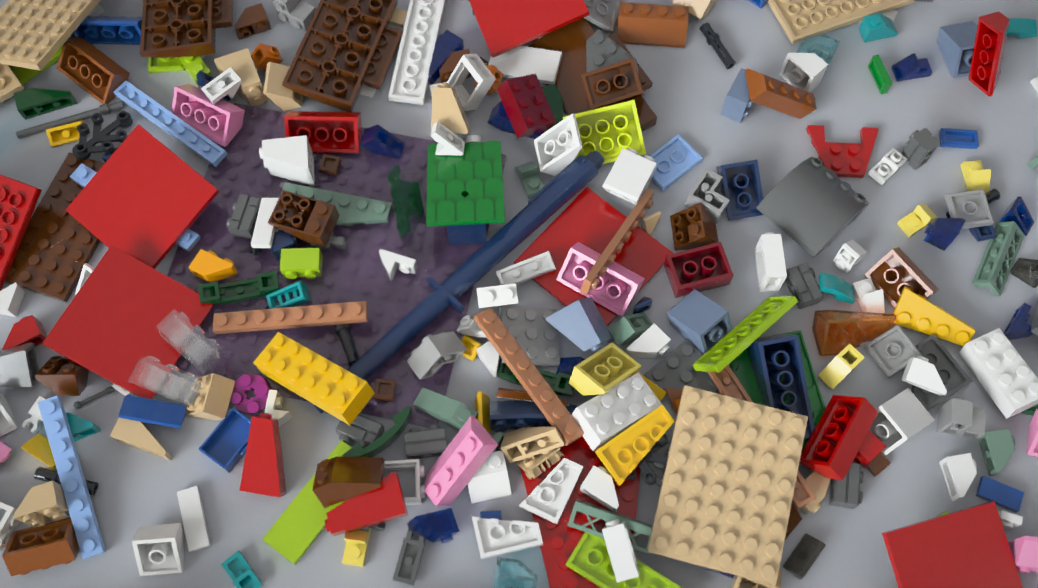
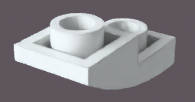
(887, 166)
(469, 327)

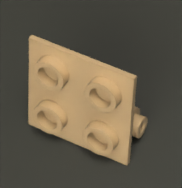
(530, 464)

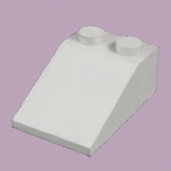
(558, 146)

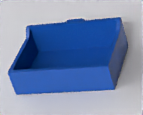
(228, 440)

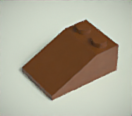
(613, 84)
(346, 478)

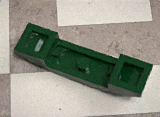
(240, 290)
(558, 382)
(384, 441)

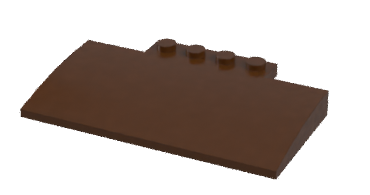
(182, 26)
(572, 43)
(344, 50)

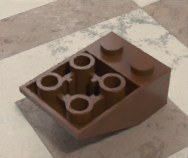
(304, 218)

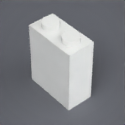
(497, 295)

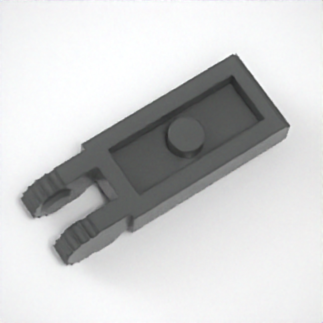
(409, 559)

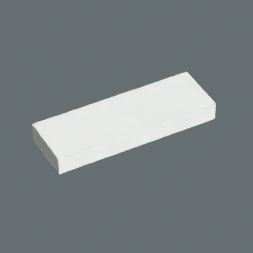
(264, 232)
(527, 269)
(193, 519)

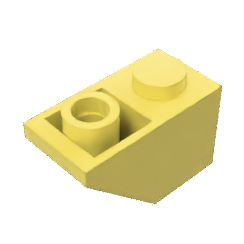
(840, 366)

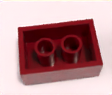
(526, 105)
(698, 269)

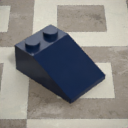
(742, 187)

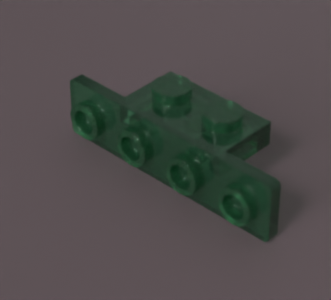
(406, 200)

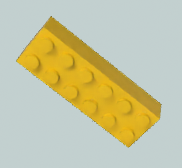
(314, 378)

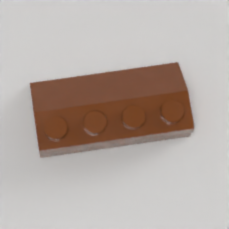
(652, 24)
(91, 69)
(779, 95)

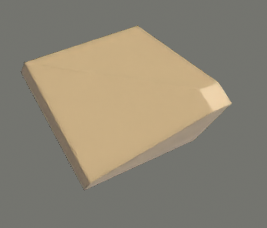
(651, 222)

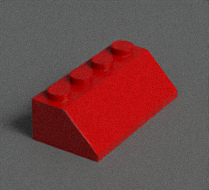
(988, 51)
(326, 130)
(838, 436)

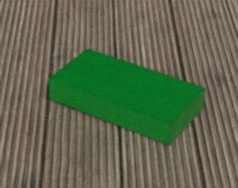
(879, 74)

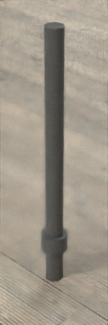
(104, 109)

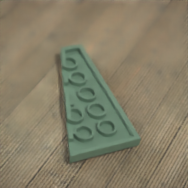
(350, 207)

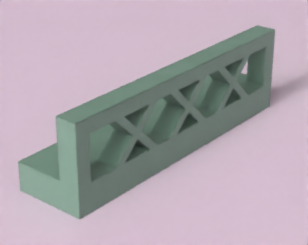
(996, 255)
(607, 515)

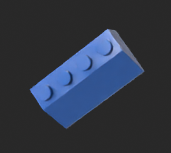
(110, 30)

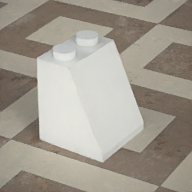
(289, 159)
(630, 175)
(900, 420)

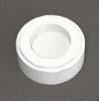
(470, 138)

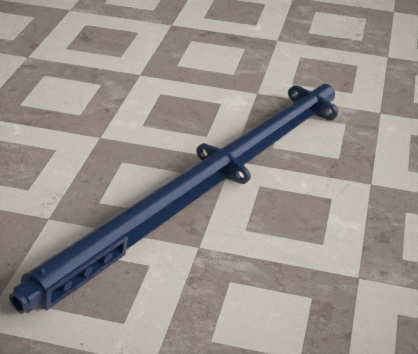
(530, 218)

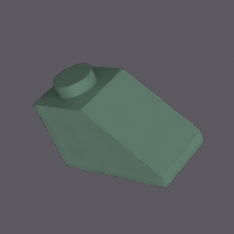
(630, 328)
(996, 449)

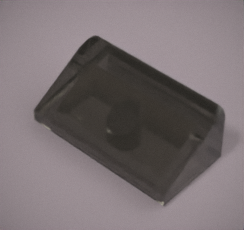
(804, 556)

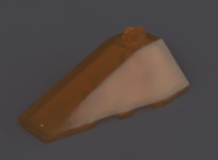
(839, 328)

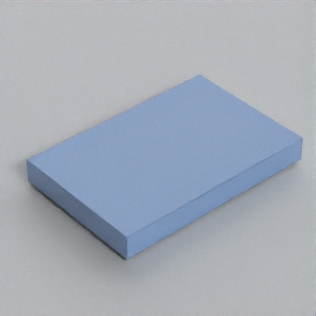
(674, 161)

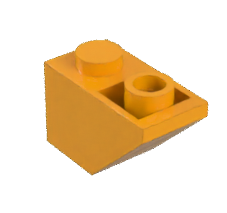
(211, 267)

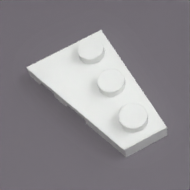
(553, 493)
(503, 537)

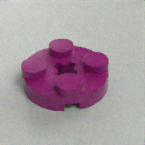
(240, 397)

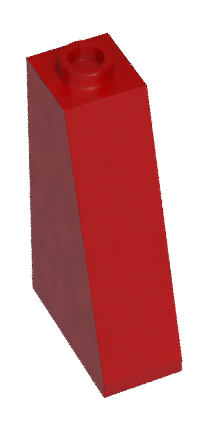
(263, 459)
(368, 508)

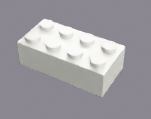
(1001, 372)
(615, 410)

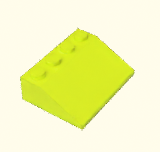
(610, 130)

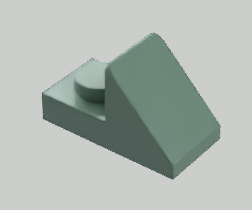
(530, 178)

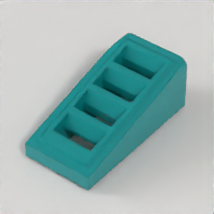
(293, 288)

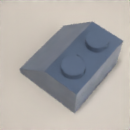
(737, 100)

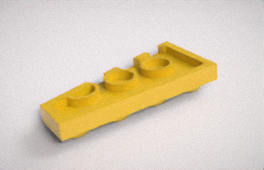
(923, 316)
(629, 447)

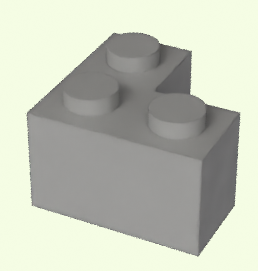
(295, 12)
(705, 193)
(434, 353)
(961, 419)

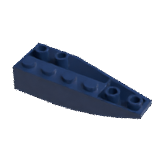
(518, 414)

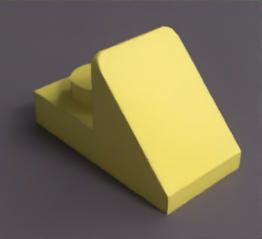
(975, 175)
(917, 220)
(356, 547)

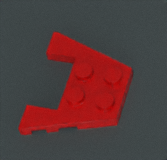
(844, 158)

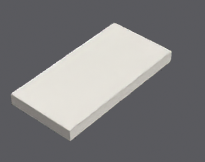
(528, 61)

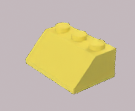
(603, 371)

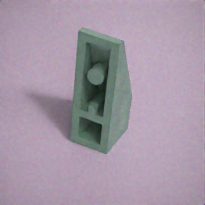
(444, 408)

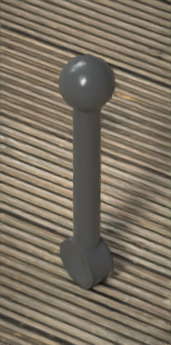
(108, 390)

